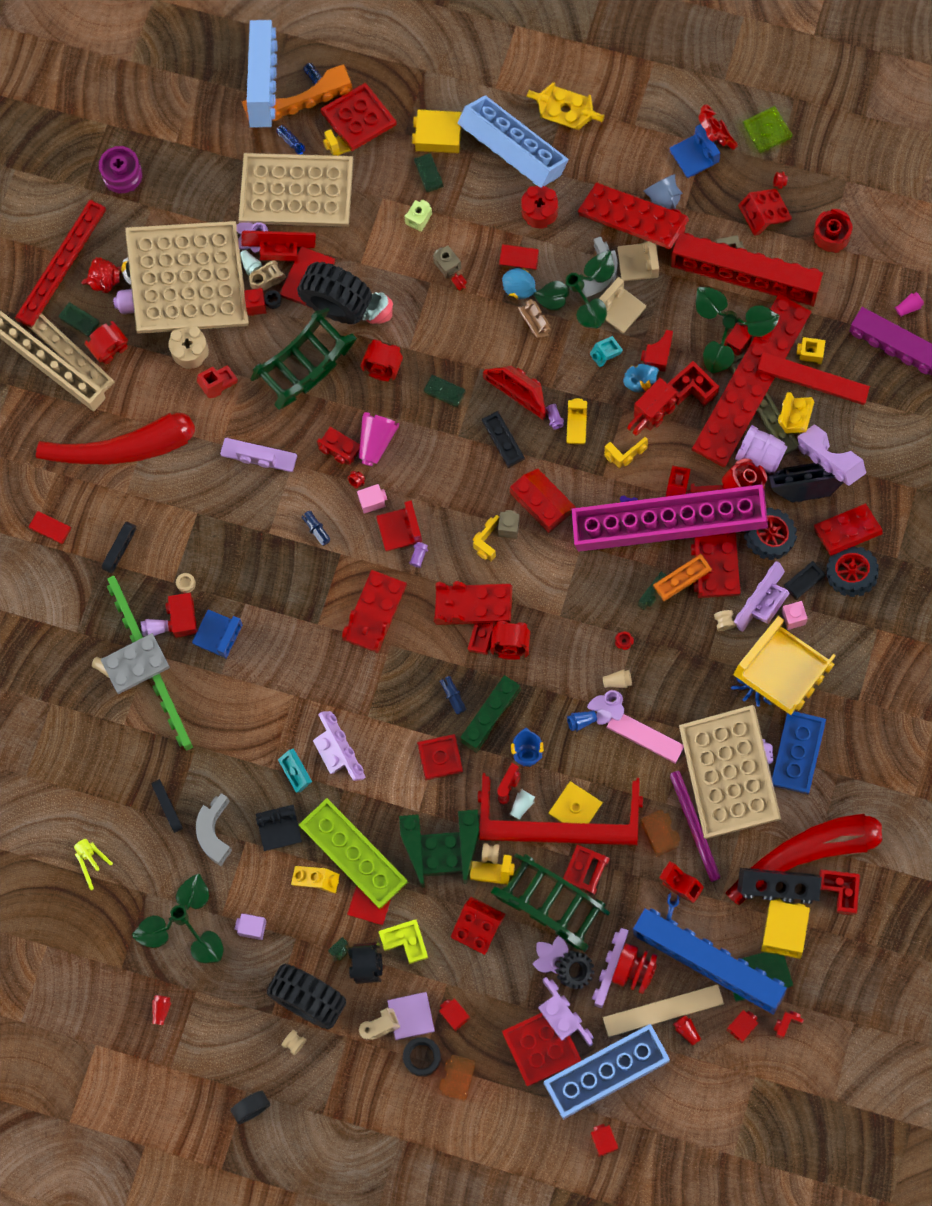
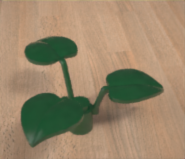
(709, 304)
(592, 313)
(153, 929)

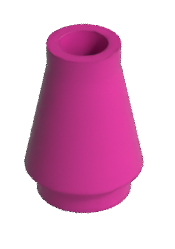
(909, 304)

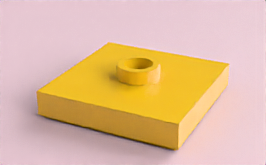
(575, 805)

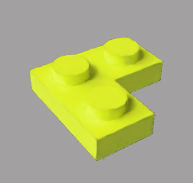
(407, 935)

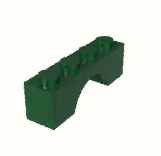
(485, 719)

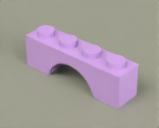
(845, 466)

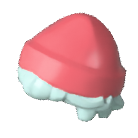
(379, 309)

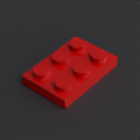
(848, 529)

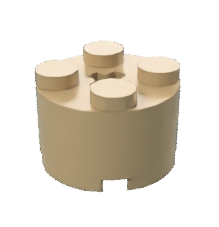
(183, 338)

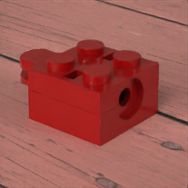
(653, 406)

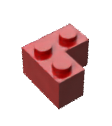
(695, 382)

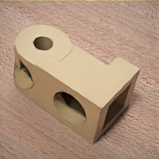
(380, 1026)

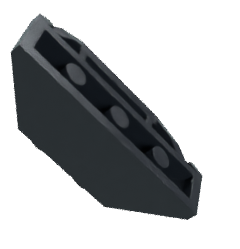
(804, 482)

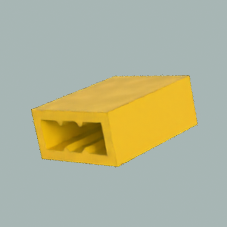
(437, 131)
(785, 928)

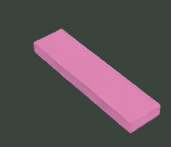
(647, 737)

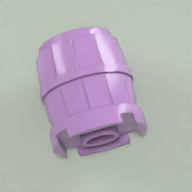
(762, 449)

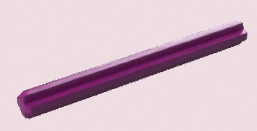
(695, 826)

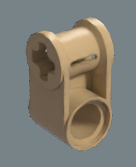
(269, 274)

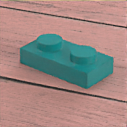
(295, 770)

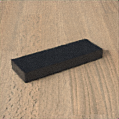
(503, 439)

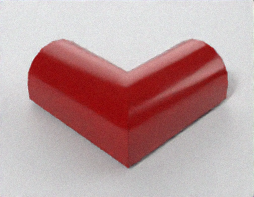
(847, 887)

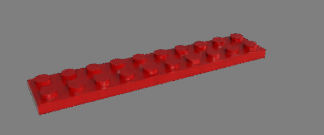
(748, 385)

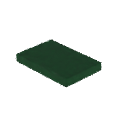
(773, 965)

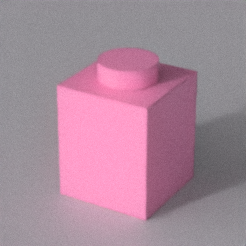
(372, 498)
(794, 615)

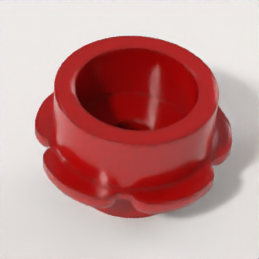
(780, 180)
(459, 281)
(356, 479)
(624, 645)

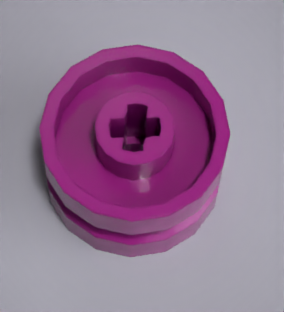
(120, 169)

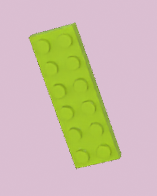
(353, 853)

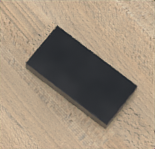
(804, 580)

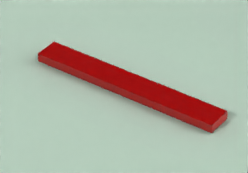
(60, 263)

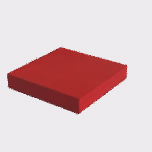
(440, 757)

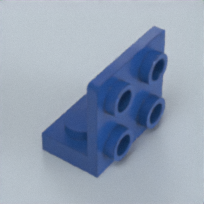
(695, 153)
(217, 633)

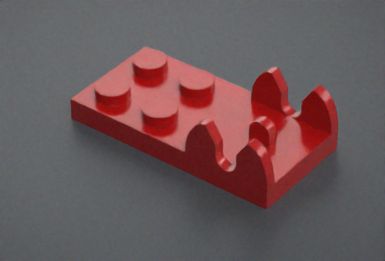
(472, 603)
(374, 611)

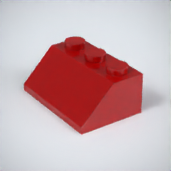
(542, 499)

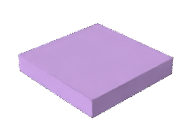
(413, 1015)

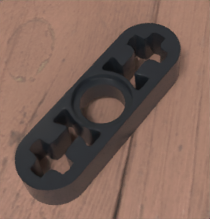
(119, 547)
(167, 806)

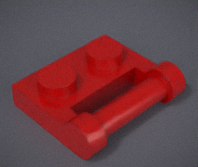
(510, 780)
(580, 865)

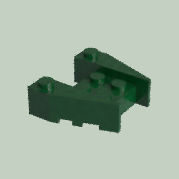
(444, 851)

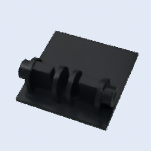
(278, 827)

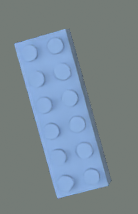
(261, 73)
(512, 141)
(606, 1071)

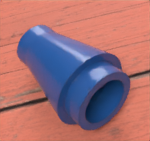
(579, 720)

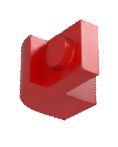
(214, 381)
(680, 882)

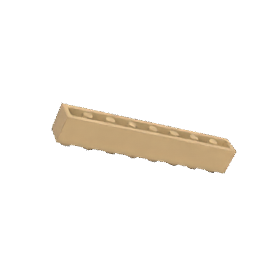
(50, 363)

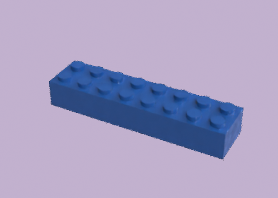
(709, 961)

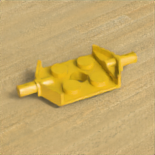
(554, 98)

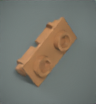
(539, 325)

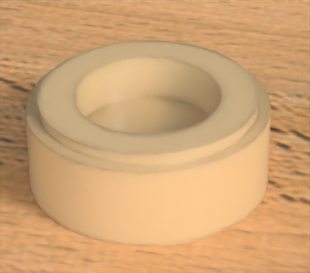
(185, 582)

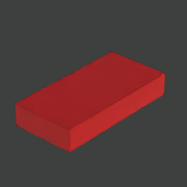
(49, 527)

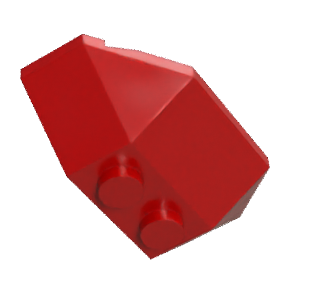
(518, 387)

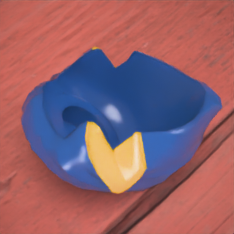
(527, 748)

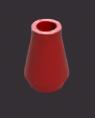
(160, 1009)
(687, 1030)

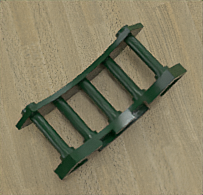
(316, 373)
(540, 915)

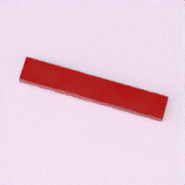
(813, 378)

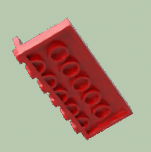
(722, 557)

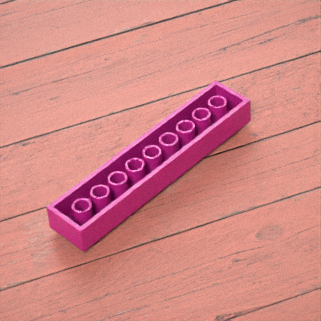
(669, 518)

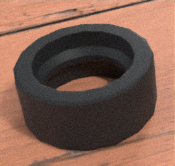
(422, 1041)
(250, 1107)

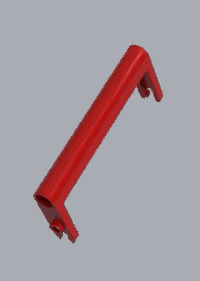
(558, 832)

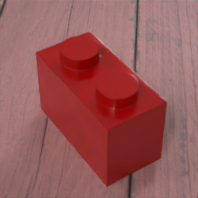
(182, 615)

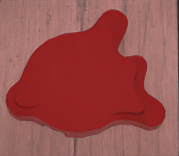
(715, 129)

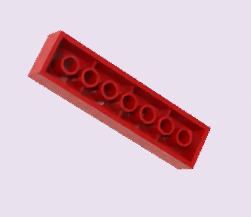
(746, 269)

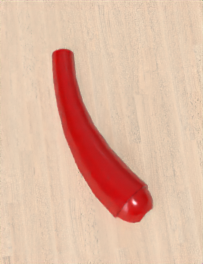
(143, 443)
(811, 846)

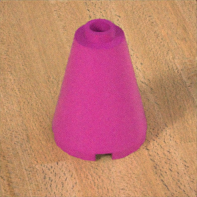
(375, 437)

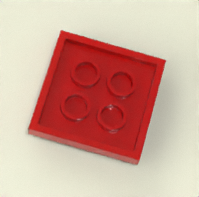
(358, 117)
(539, 1049)

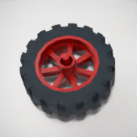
(773, 551)
(858, 586)

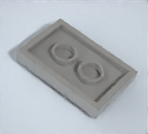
(135, 663)

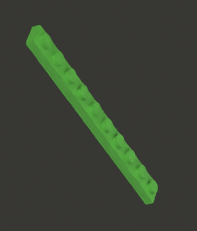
(159, 687)

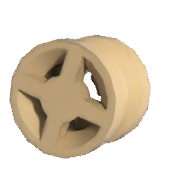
(724, 620)
(490, 853)
(293, 1042)

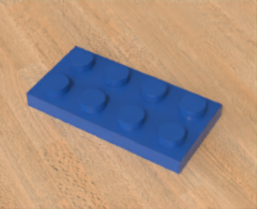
(798, 752)

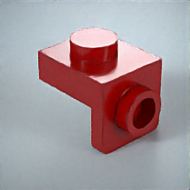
(782, 1025)

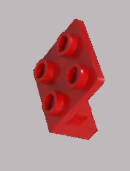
(764, 209)
(399, 528)
(477, 925)

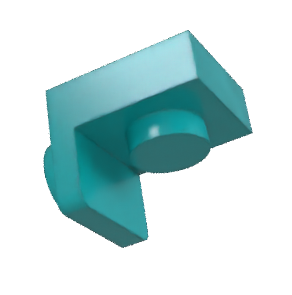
(605, 350)

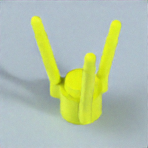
(85, 851)

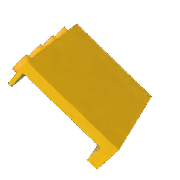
(783, 668)

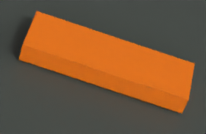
(682, 577)

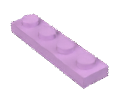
(607, 975)

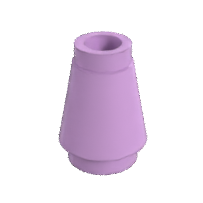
(154, 626)

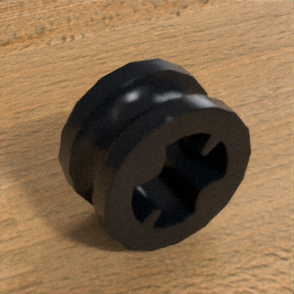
(275, 304)

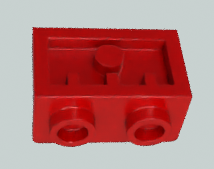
(339, 446)

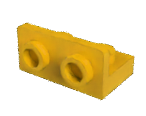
(795, 414)

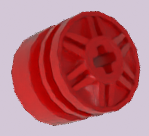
(634, 968)

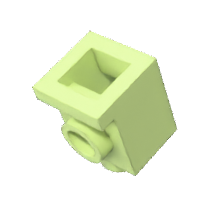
(418, 220)

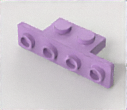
(258, 455)
(765, 599)
(335, 749)
(560, 1016)

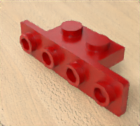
(278, 245)

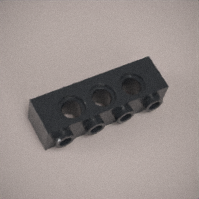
(749, 877)

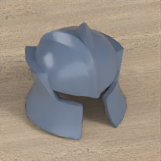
(664, 192)

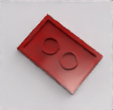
(304, 259)

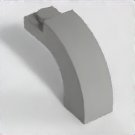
(592, 288)
(205, 830)

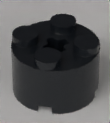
(366, 963)

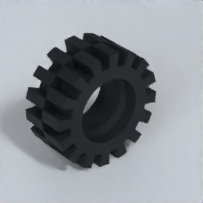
(564, 966)

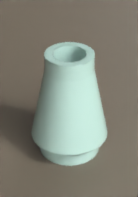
(249, 262)
(522, 804)

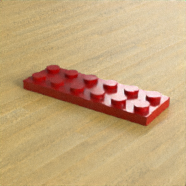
(633, 215)

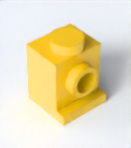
(815, 345)

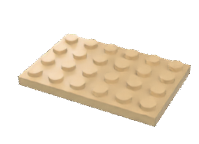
(296, 189)
(729, 772)

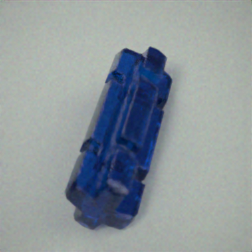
(312, 74)
(290, 139)

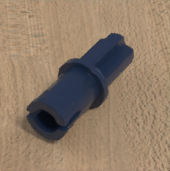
(316, 528)
(453, 695)

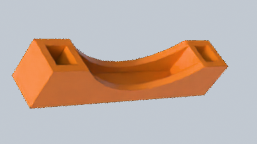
(332, 84)

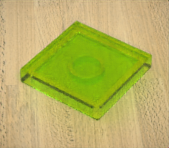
(767, 129)

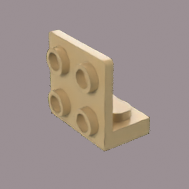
(638, 261)
(621, 306)

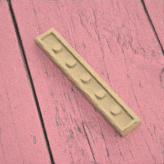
(71, 353)
(663, 1010)

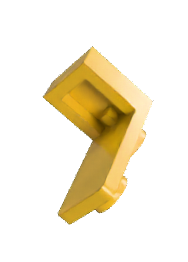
(335, 145)
(576, 421)
(614, 455)
(479, 545)
(493, 872)
(315, 878)

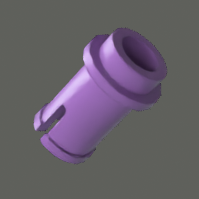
(555, 420)
(418, 554)

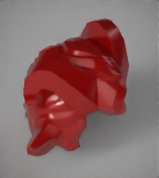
(102, 275)

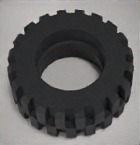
(334, 289)
(306, 996)

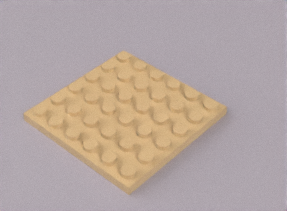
(186, 276)

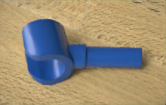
(672, 904)

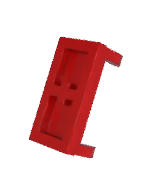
(519, 257)

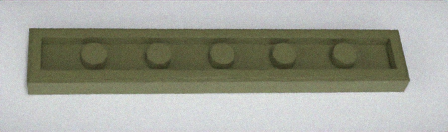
(769, 416)

